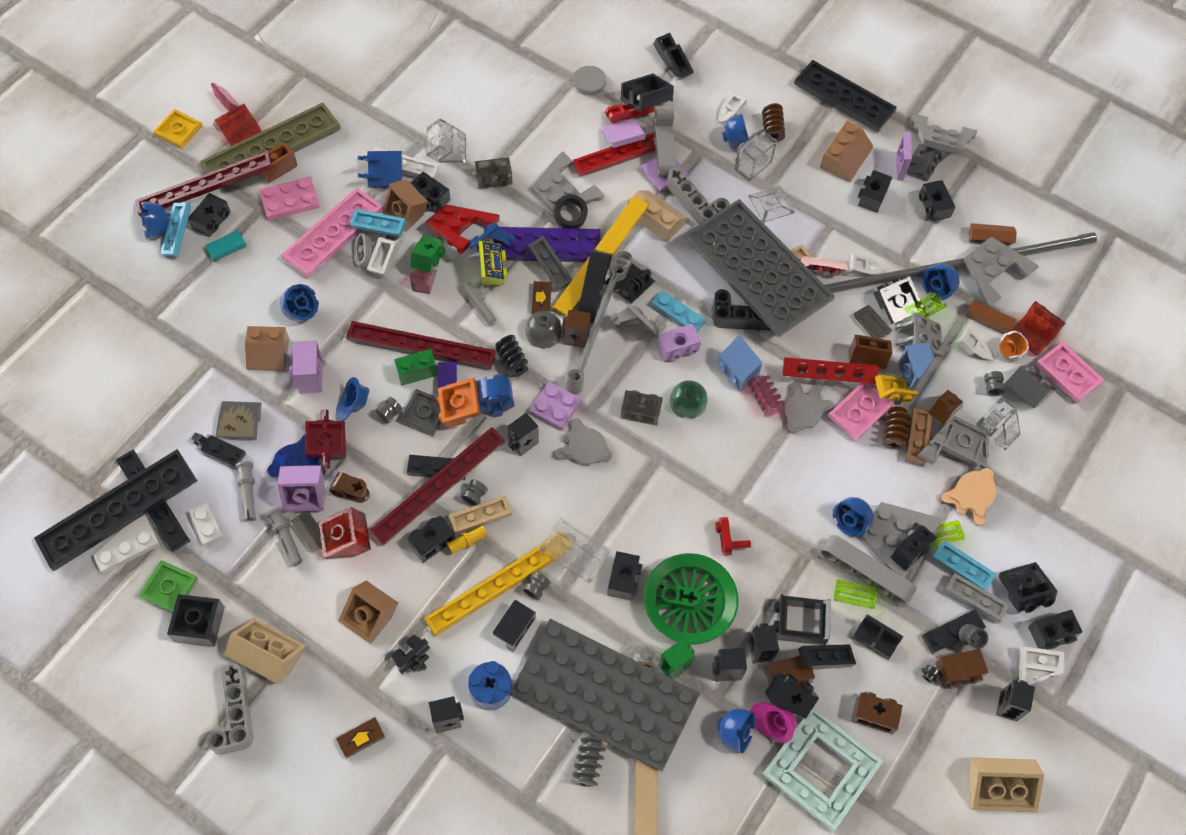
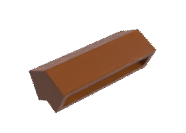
(983, 232)
(990, 317)

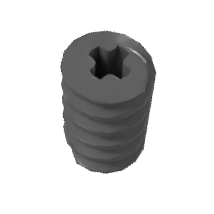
(588, 762)

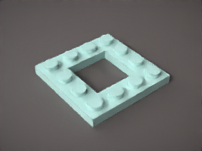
(863, 767)

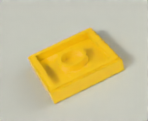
(177, 129)

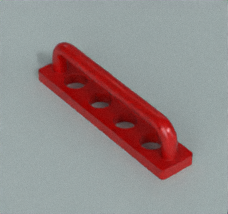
(830, 368)

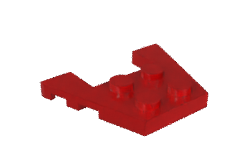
(454, 220)

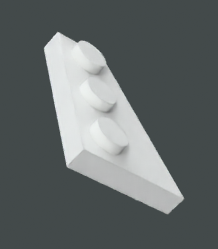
(127, 545)

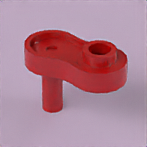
(722, 527)

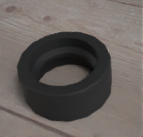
(573, 199)

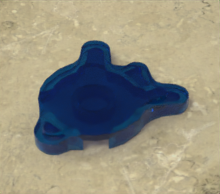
(292, 455)

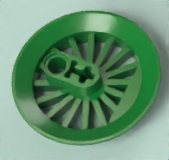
(723, 609)

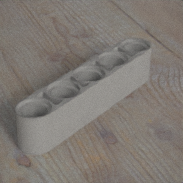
(868, 570)

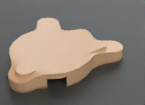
(974, 493)

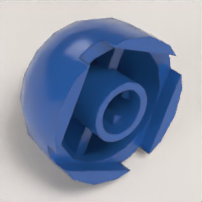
(735, 131)
(154, 219)
(941, 279)
(299, 303)
(853, 516)
(735, 729)

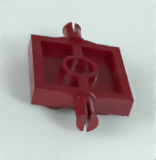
(325, 439)

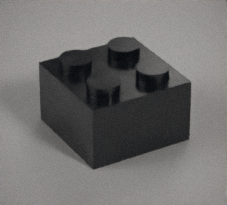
(196, 620)

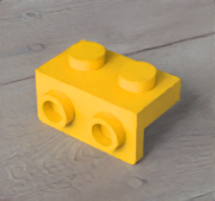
(894, 389)

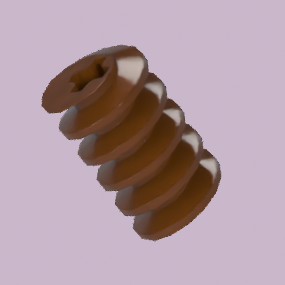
(774, 121)
(896, 428)

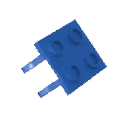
(383, 168)
(491, 232)

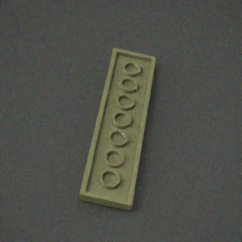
(295, 132)

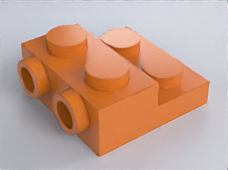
(458, 402)

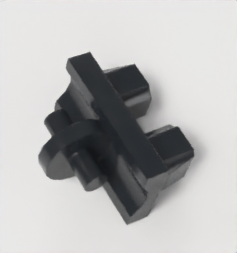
(412, 658)

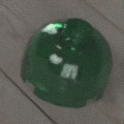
(688, 399)

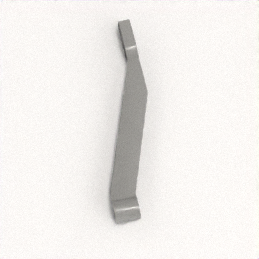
(575, 377)

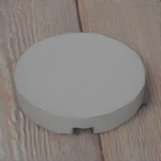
(589, 80)

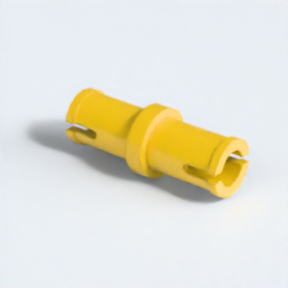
(466, 539)

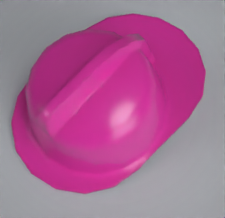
(774, 721)

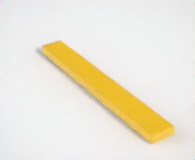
(610, 243)
(487, 591)

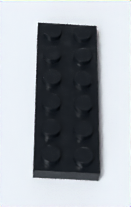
(845, 95)

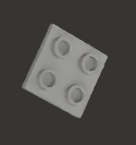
(634, 316)
(924, 332)

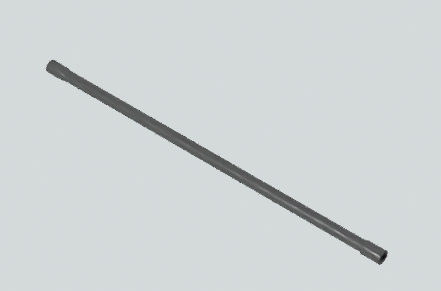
(958, 263)

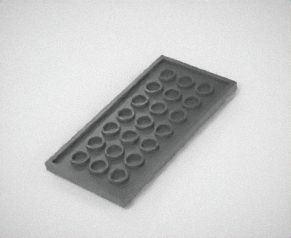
(759, 267)
(605, 694)

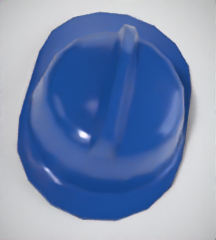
(352, 399)

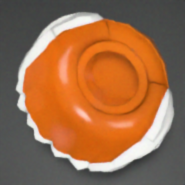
(1013, 345)

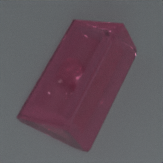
(224, 97)

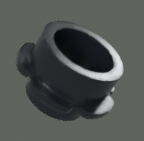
(931, 674)

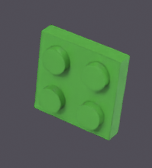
(166, 584)

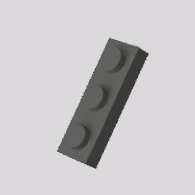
(550, 263)

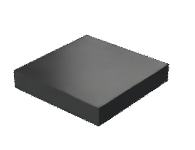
(422, 413)

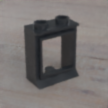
(651, 89)
(783, 634)

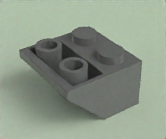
(1031, 385)

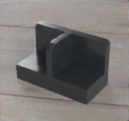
(514, 624)
(877, 637)

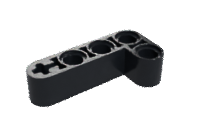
(594, 282)
(733, 312)

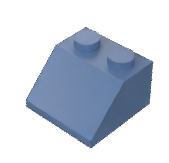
(739, 363)
(915, 363)

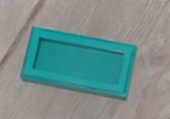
(225, 245)

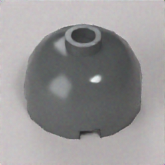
(543, 329)

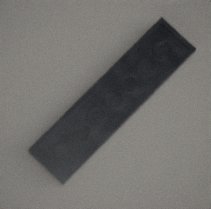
(115, 510)

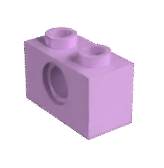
(685, 335)

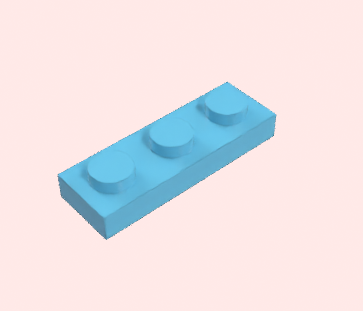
(378, 223)
(175, 229)
(677, 311)
(964, 565)

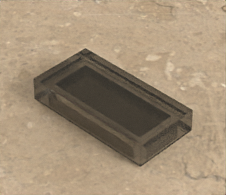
(872, 322)
(308, 530)

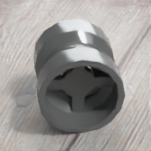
(994, 383)
(388, 410)
(474, 492)
(537, 584)
(973, 636)

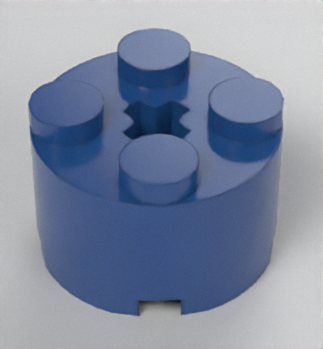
(495, 395)
(484, 696)

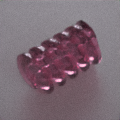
(765, 395)

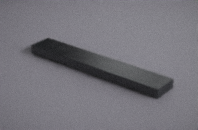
(162, 514)

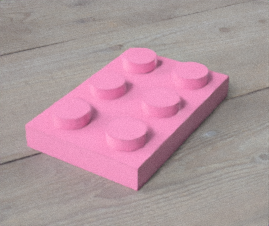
(289, 198)
(1069, 372)
(860, 410)

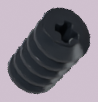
(511, 356)

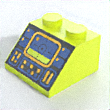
(492, 264)

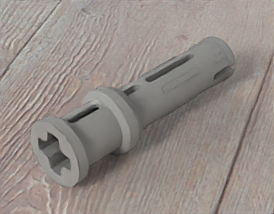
(246, 484)
(281, 529)

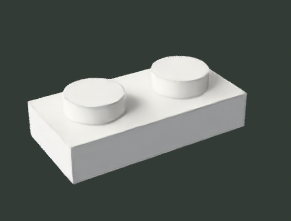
(206, 524)

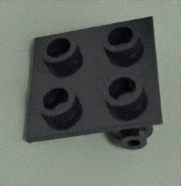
(634, 284)

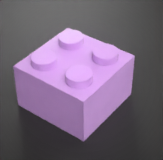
(307, 367)
(301, 488)

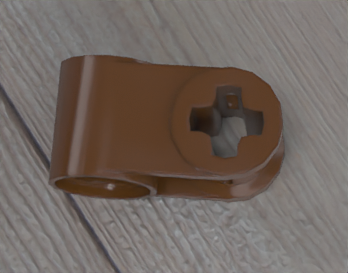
(349, 488)

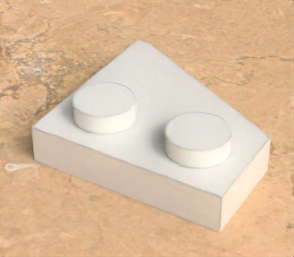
(1039, 664)

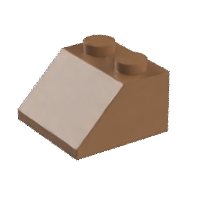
(404, 202)
(266, 348)
(367, 611)

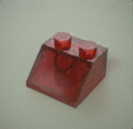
(344, 534)

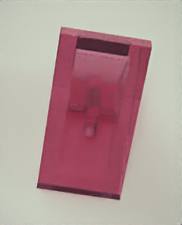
(422, 281)

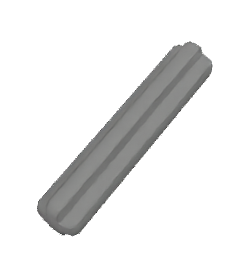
(478, 303)

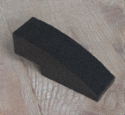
(673, 56)

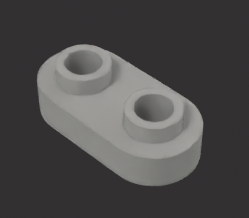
(362, 250)

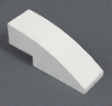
(385, 253)

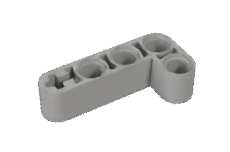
(664, 139)
(679, 182)
(232, 708)

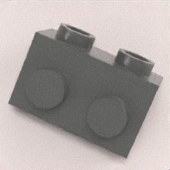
(924, 161)

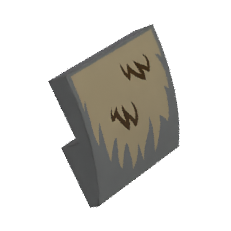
(238, 420)

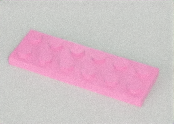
(328, 234)

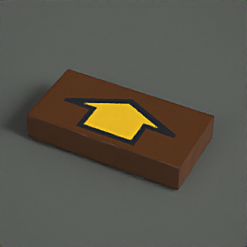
(541, 296)
(360, 737)

